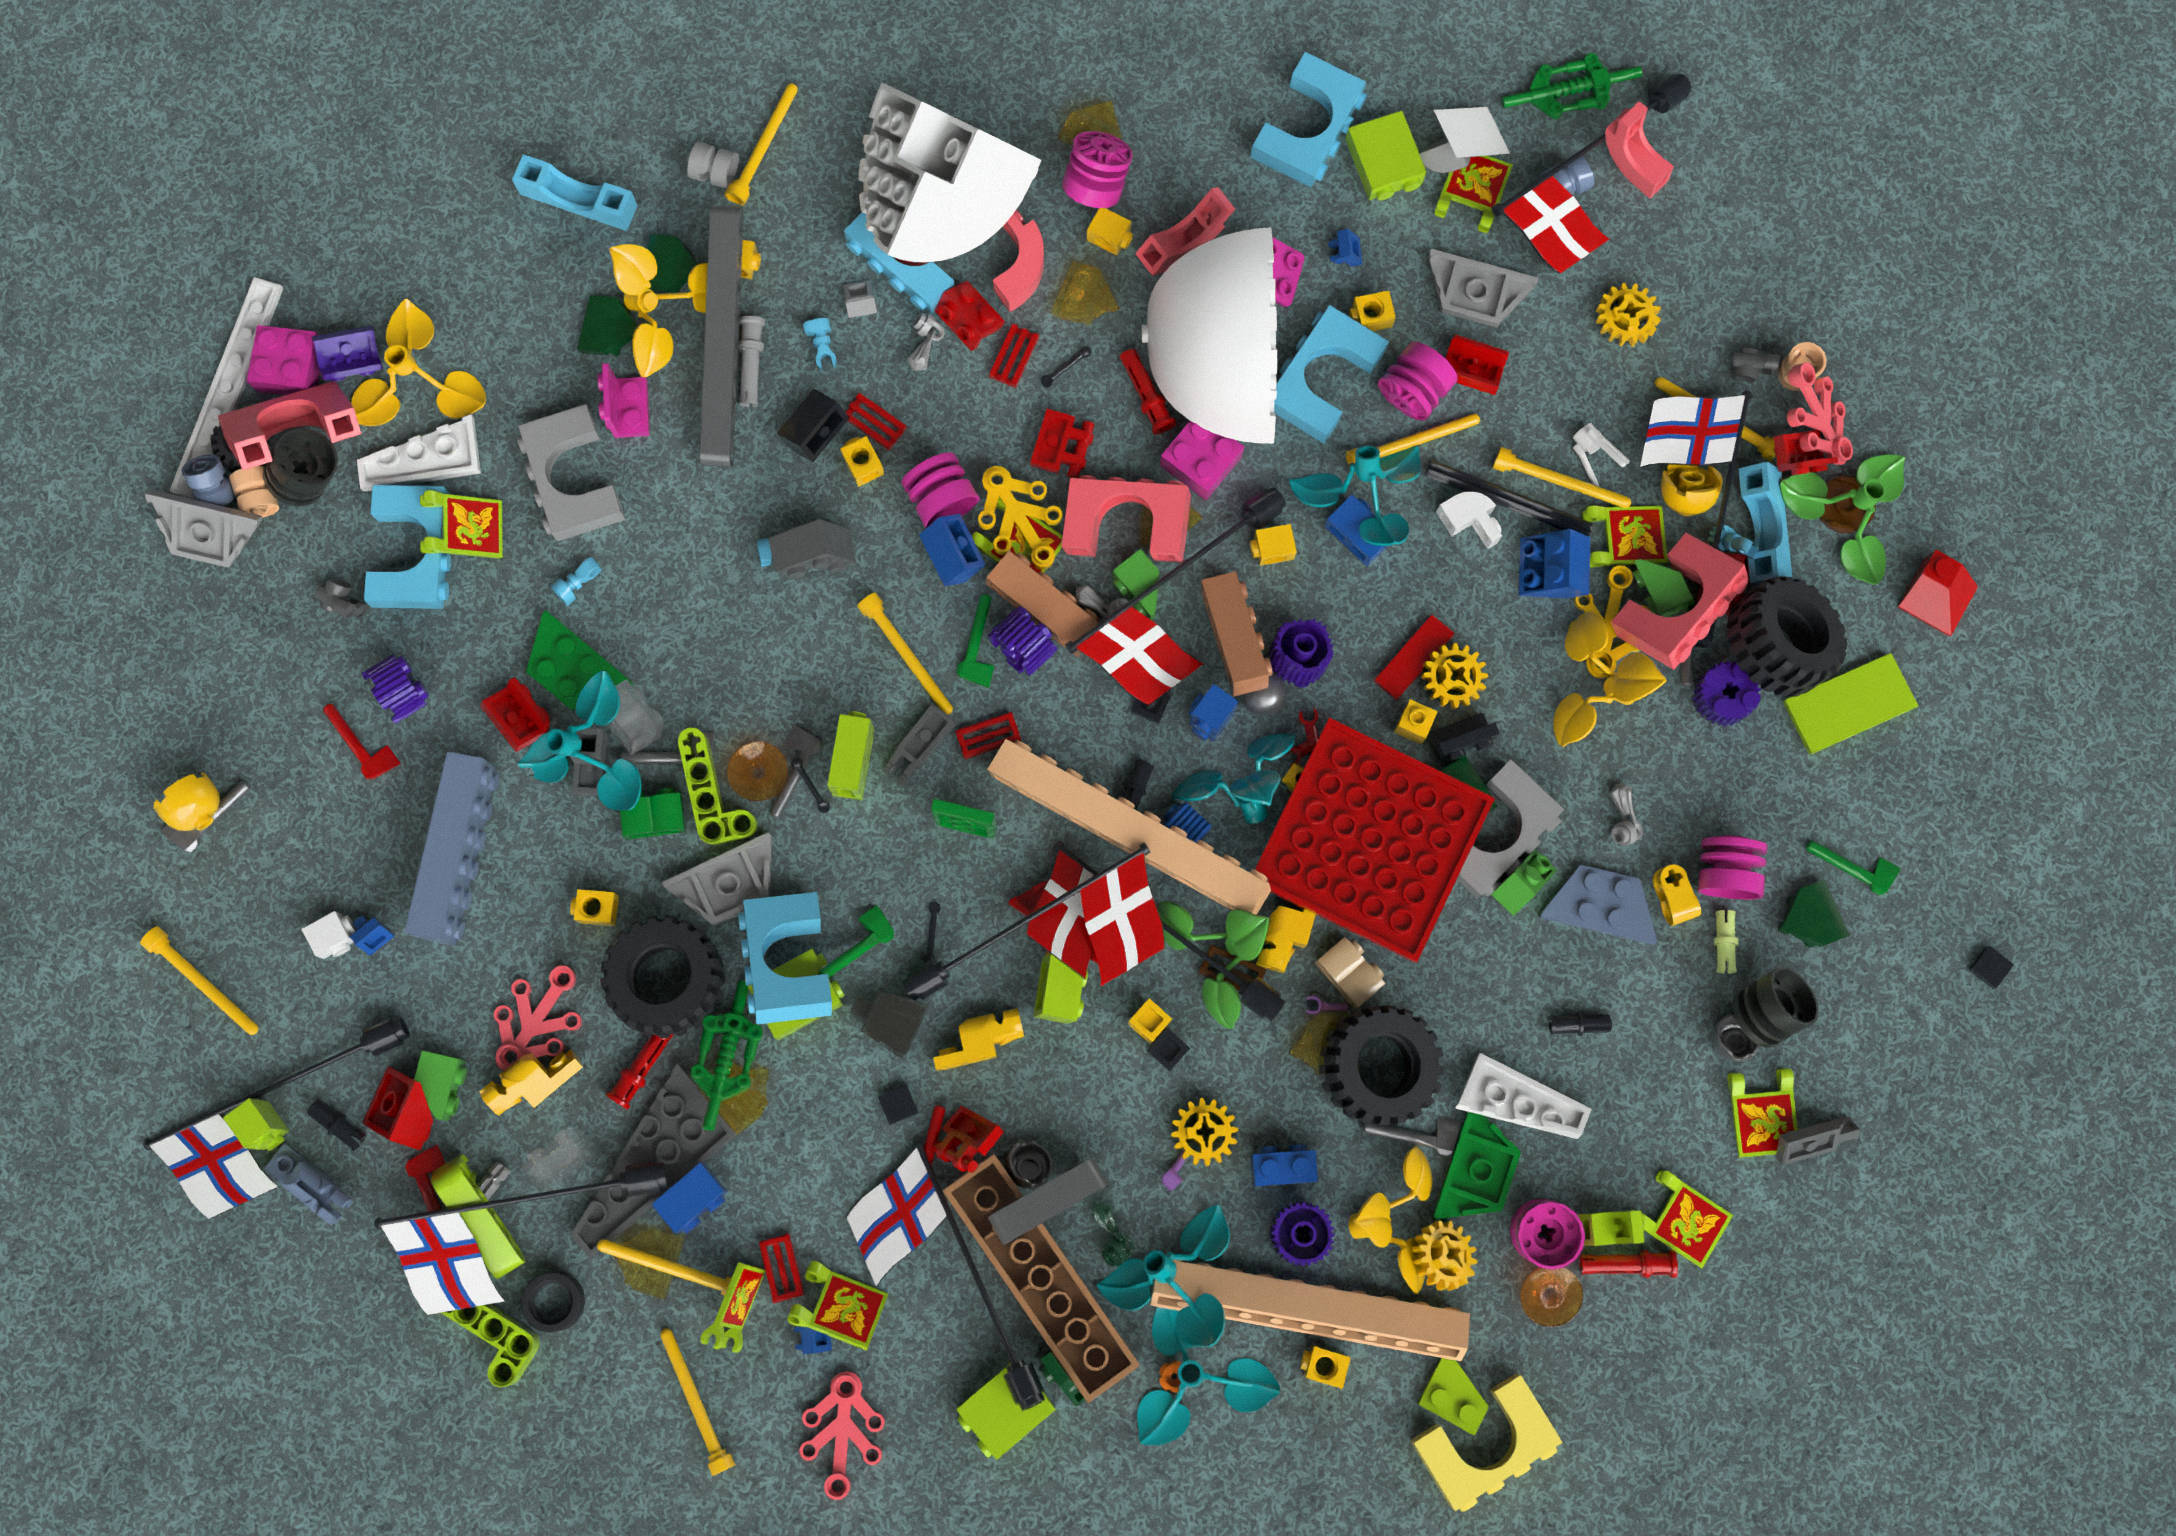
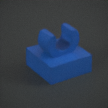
(1348, 247)
(370, 934)
(813, 1341)

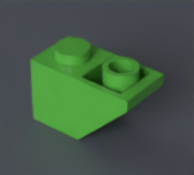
(1134, 577)
(1666, 588)
(1524, 882)
(440, 1081)

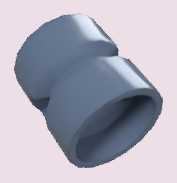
(1575, 177)
(207, 481)

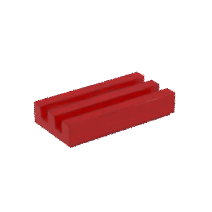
(1023, 334)
(854, 407)
(982, 725)
(793, 1265)

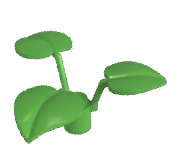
(1880, 481)
(1244, 939)

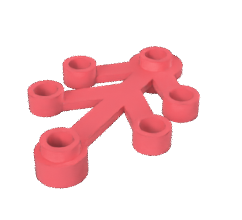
(1823, 412)
(534, 1023)
(843, 1429)

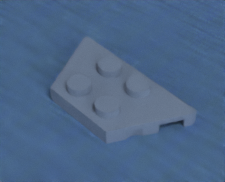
(1603, 904)

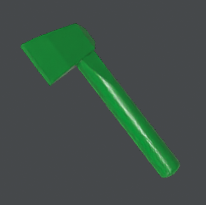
(969, 668)
(1878, 882)
(880, 932)

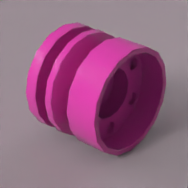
(1097, 169)
(1417, 380)
(939, 488)
(1732, 863)
(1563, 1241)

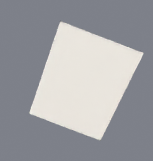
(1471, 132)

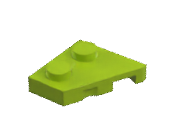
(1454, 1396)

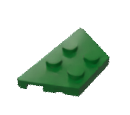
(565, 662)
(1477, 1171)

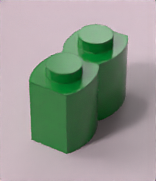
(654, 816)

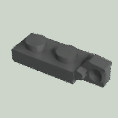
(1815, 1140)

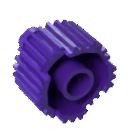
(1022, 641)
(1301, 652)
(396, 688)
(1722, 708)
(1319, 1233)

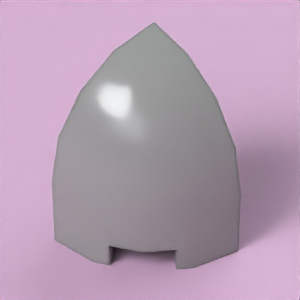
(1441, 157)

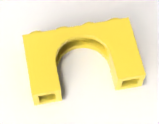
(1530, 1439)

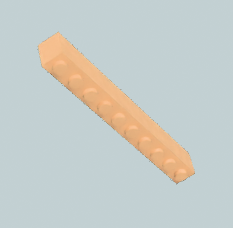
(1127, 828)
(1322, 1310)

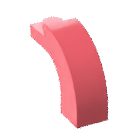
(1634, 153)
(1194, 230)
(1023, 278)

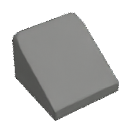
(859, 298)

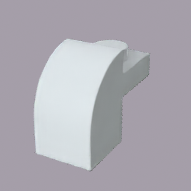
(1468, 510)

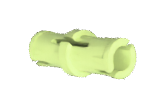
(1726, 942)

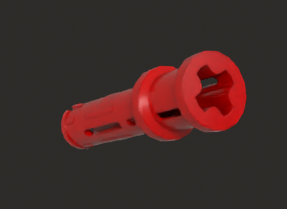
(1152, 402)
(633, 1077)
(1642, 1263)

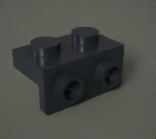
(1462, 736)

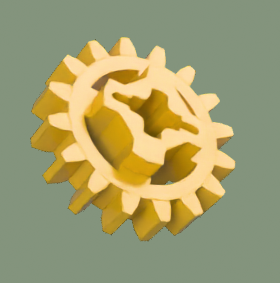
(1620, 324)
(1462, 684)
(1190, 1132)
(1444, 1255)

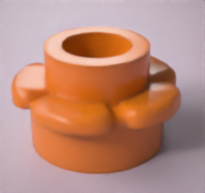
(1166, 1372)

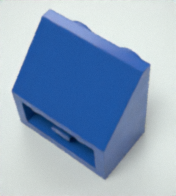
(1555, 565)

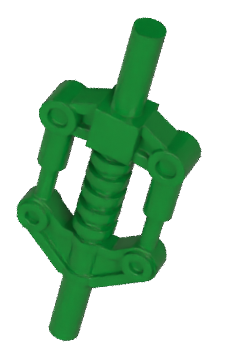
(1597, 80)
(732, 1027)

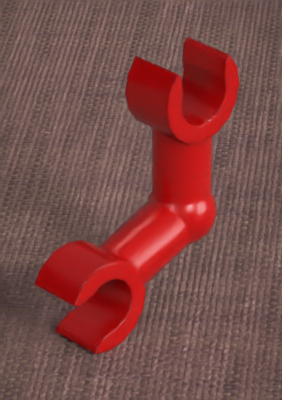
(1311, 735)

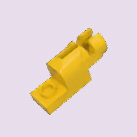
(1285, 929)
(978, 1039)
(529, 1079)

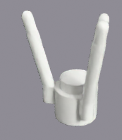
(1591, 440)

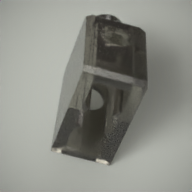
(891, 1020)

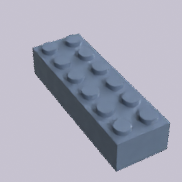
(452, 849)

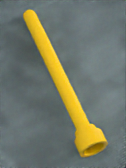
(739, 190)
(1421, 437)
(1764, 445)
(1507, 460)
(872, 607)
(157, 942)
(664, 1265)
(718, 1458)

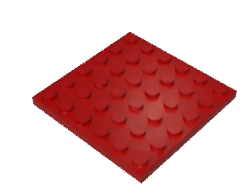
(1373, 840)

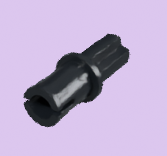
(1138, 781)
(1579, 1024)
(336, 1124)

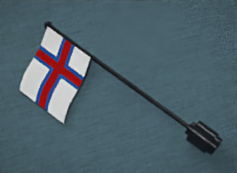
(1697, 435)
(212, 1161)
(902, 1217)
(445, 1259)

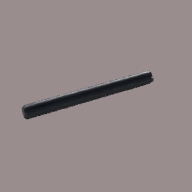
(1507, 498)

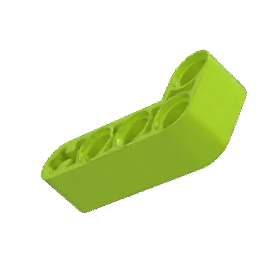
(709, 785)
(458, 1188)
(504, 1342)

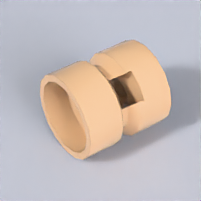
(1800, 354)
(252, 492)

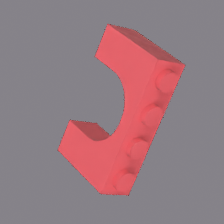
(319, 406)
(1093, 498)
(1673, 637)

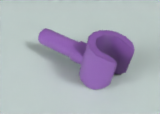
(1325, 1006)
(1171, 1178)

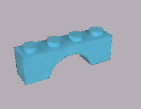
(548, 185)
(922, 282)
(1763, 497)

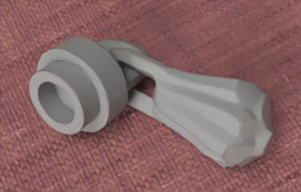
(922, 324)
(1088, 598)
(1625, 831)

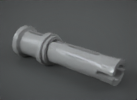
(751, 347)

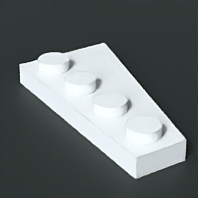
(435, 456)
(1515, 1098)

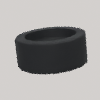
(533, 1287)

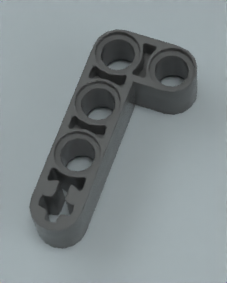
(1047, 1201)

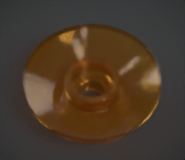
(747, 760)
(1559, 1307)

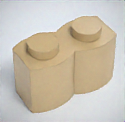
(1350, 972)

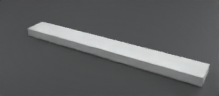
(231, 373)

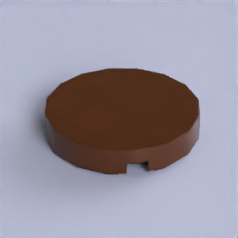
(1843, 515)

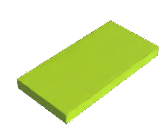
(1850, 704)

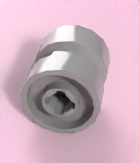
(710, 164)

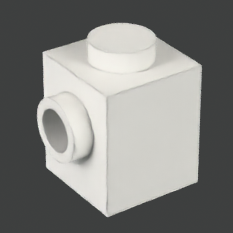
(330, 935)

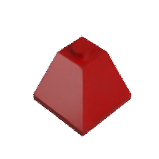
(1939, 592)
(400, 1110)

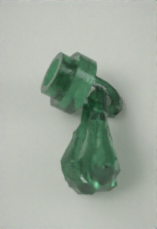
(1114, 1251)

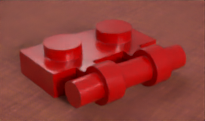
(1053, 441)
(973, 1132)

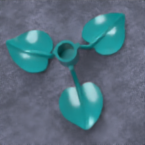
(1398, 468)
(547, 756)
(1249, 792)
(1130, 1290)
(1164, 1419)

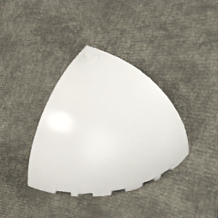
(935, 180)
(1216, 336)

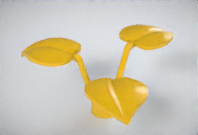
(632, 271)
(406, 331)
(1634, 679)
(1374, 1216)

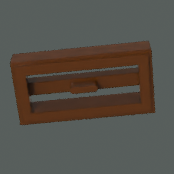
(1215, 950)

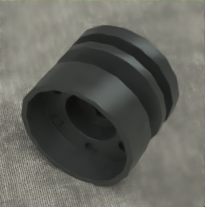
(302, 453)
(1775, 1007)

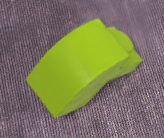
(1613, 1227)

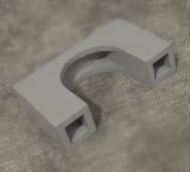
(544, 442)
(1533, 813)

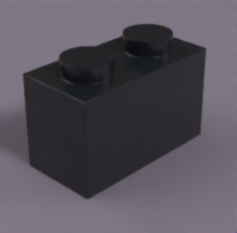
(813, 425)

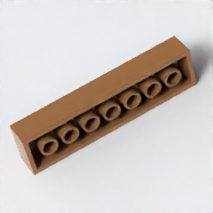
(1044, 1284)

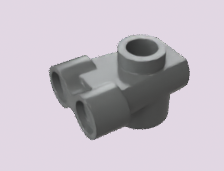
(1750, 363)
(336, 599)

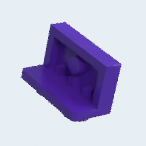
(347, 353)

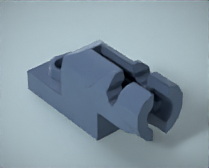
(308, 1183)

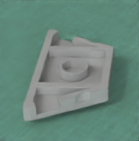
(1476, 288)
(202, 528)
(723, 882)

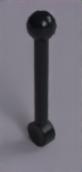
(1047, 381)
(823, 806)
(934, 909)

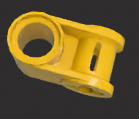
(1676, 898)

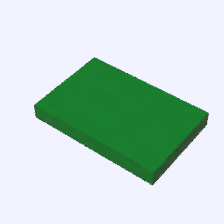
(964, 819)

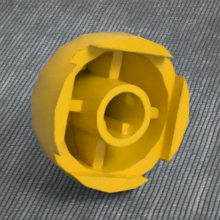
(1690, 488)
(189, 803)

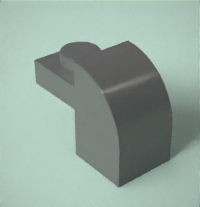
(585, 775)

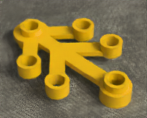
(1017, 512)
(1614, 600)

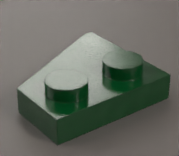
(1054, 1371)

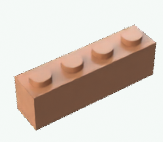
(1045, 604)
(1235, 633)

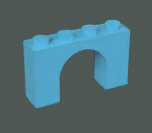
(1306, 157)
(1332, 335)
(425, 583)
(776, 996)

